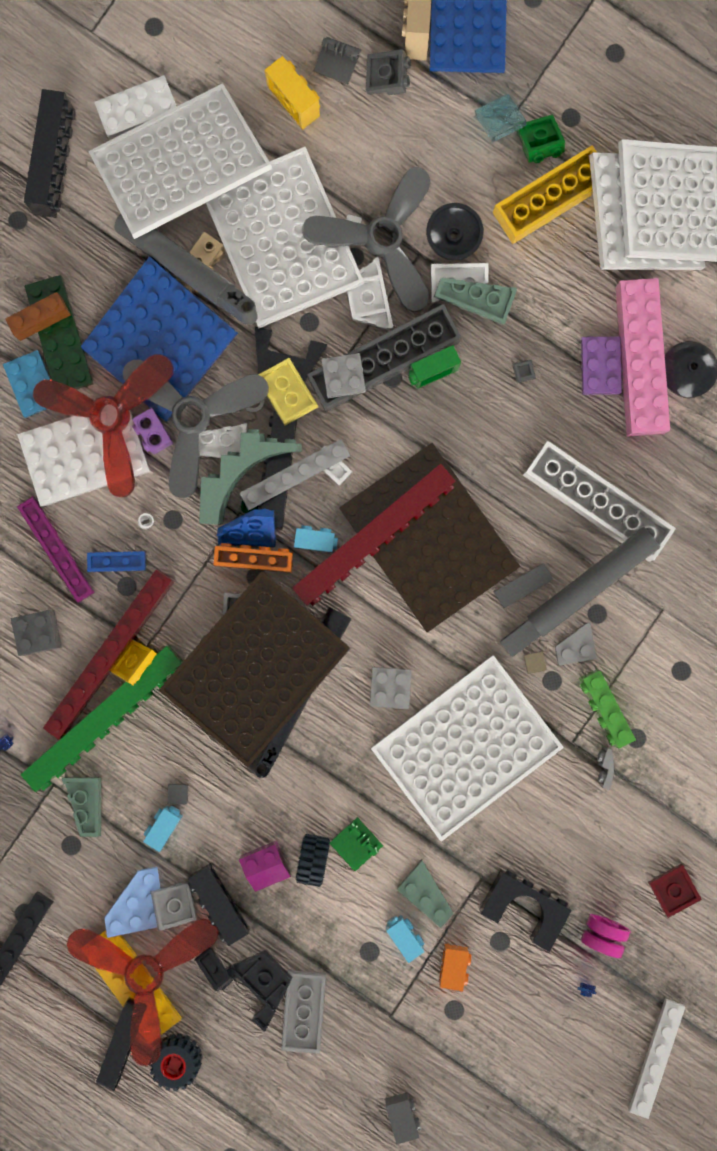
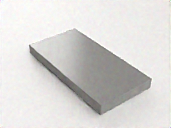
(304, 1012)

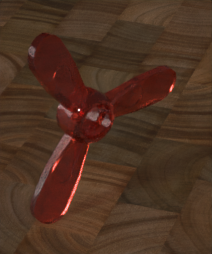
(137, 388)
(108, 957)

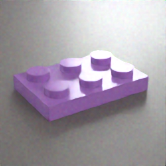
(601, 365)

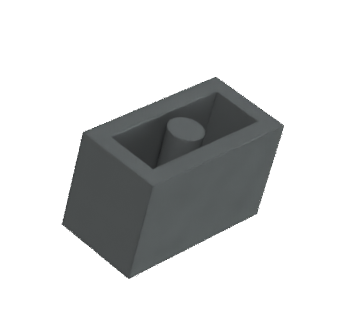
(402, 1118)

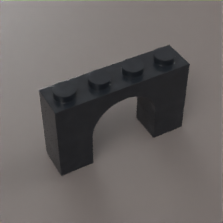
(553, 911)

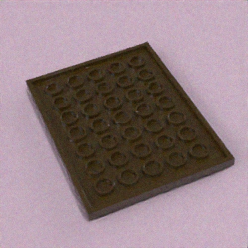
(445, 553)
(254, 669)

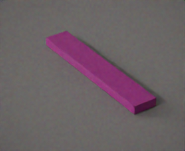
(55, 549)

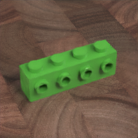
(607, 709)

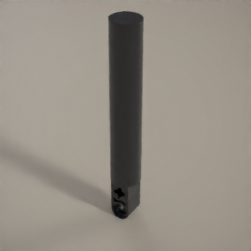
(265, 760)

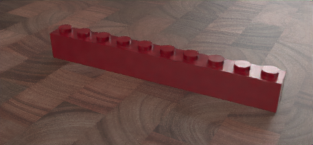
(377, 532)
(108, 654)

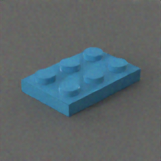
(23, 376)

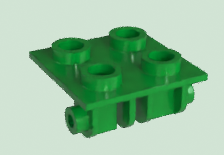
(356, 844)

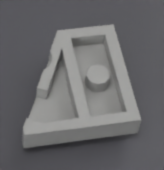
(576, 647)

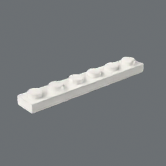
(656, 1058)

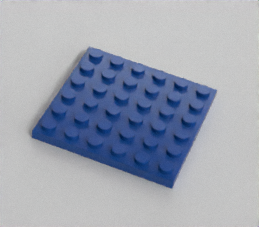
(163, 319)

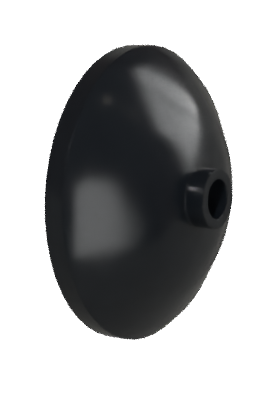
(458, 220)
(682, 378)

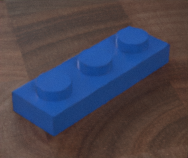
(116, 561)

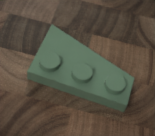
(86, 803)
(424, 893)

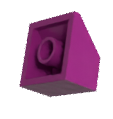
(264, 866)

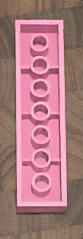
(642, 357)

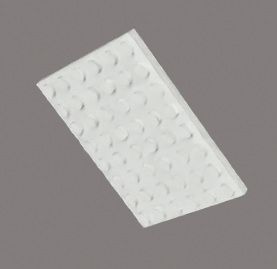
(179, 160)
(266, 243)
(467, 748)

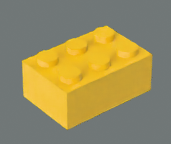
(293, 92)

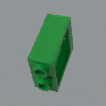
(434, 367)

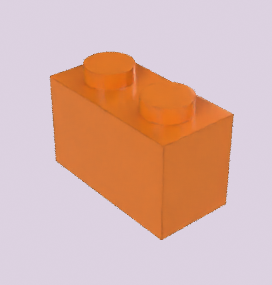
(454, 966)

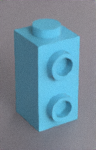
(315, 540)
(163, 827)
(404, 938)

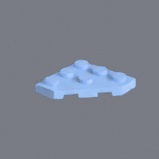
(134, 906)

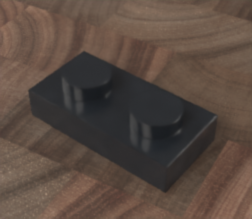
(213, 969)

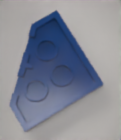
(251, 529)

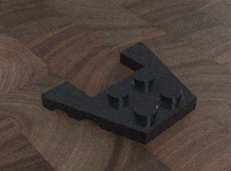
(268, 359)
(265, 980)

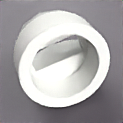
(143, 517)

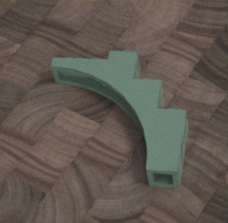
(253, 450)

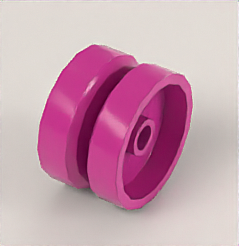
(605, 936)

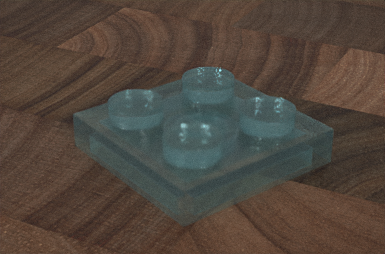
(500, 117)

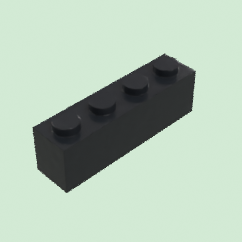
(219, 904)

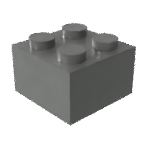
(36, 632)

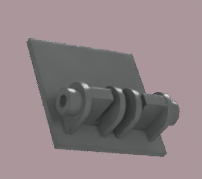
(337, 60)

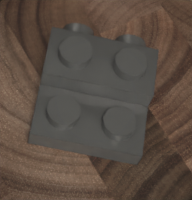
(387, 72)

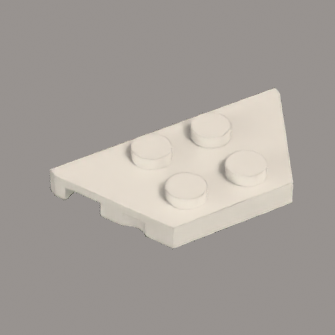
(369, 301)

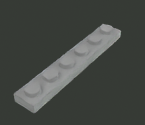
(294, 474)

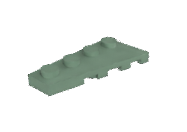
(479, 298)

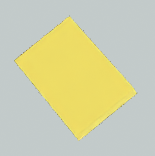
(288, 392)

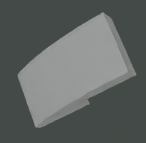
(606, 760)

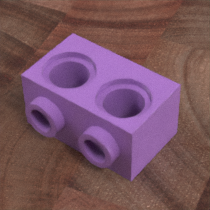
(155, 429)

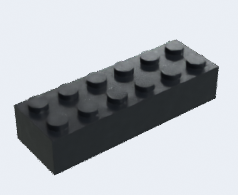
(49, 153)

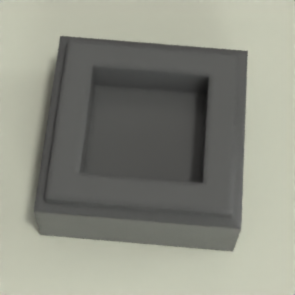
(524, 371)
(178, 794)

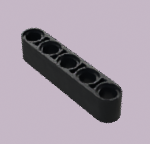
(118, 1050)

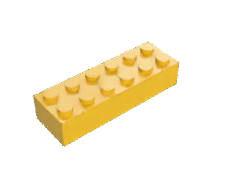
(546, 197)

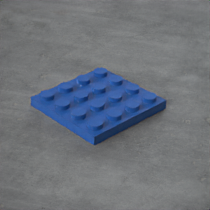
(468, 36)

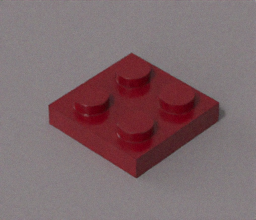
(674, 890)

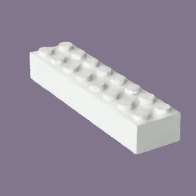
(594, 497)

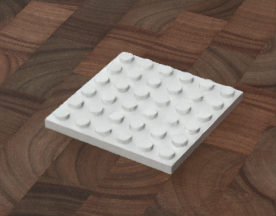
(669, 200)
(609, 221)

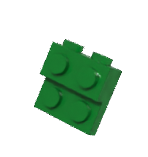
(541, 139)

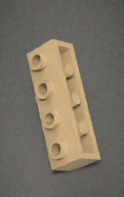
(207, 251)

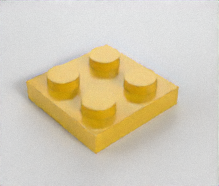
(133, 662)

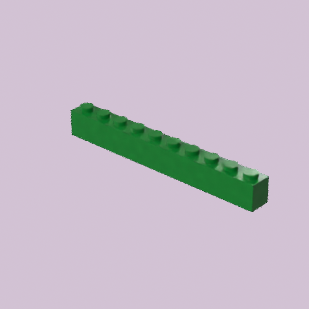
(100, 720)

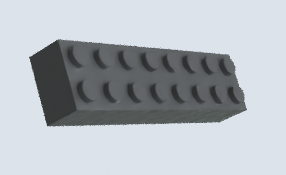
(395, 352)

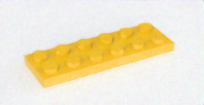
(167, 1013)

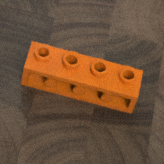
(253, 559)

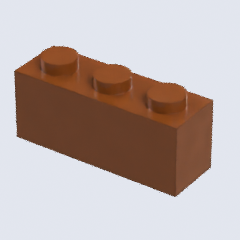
(38, 316)

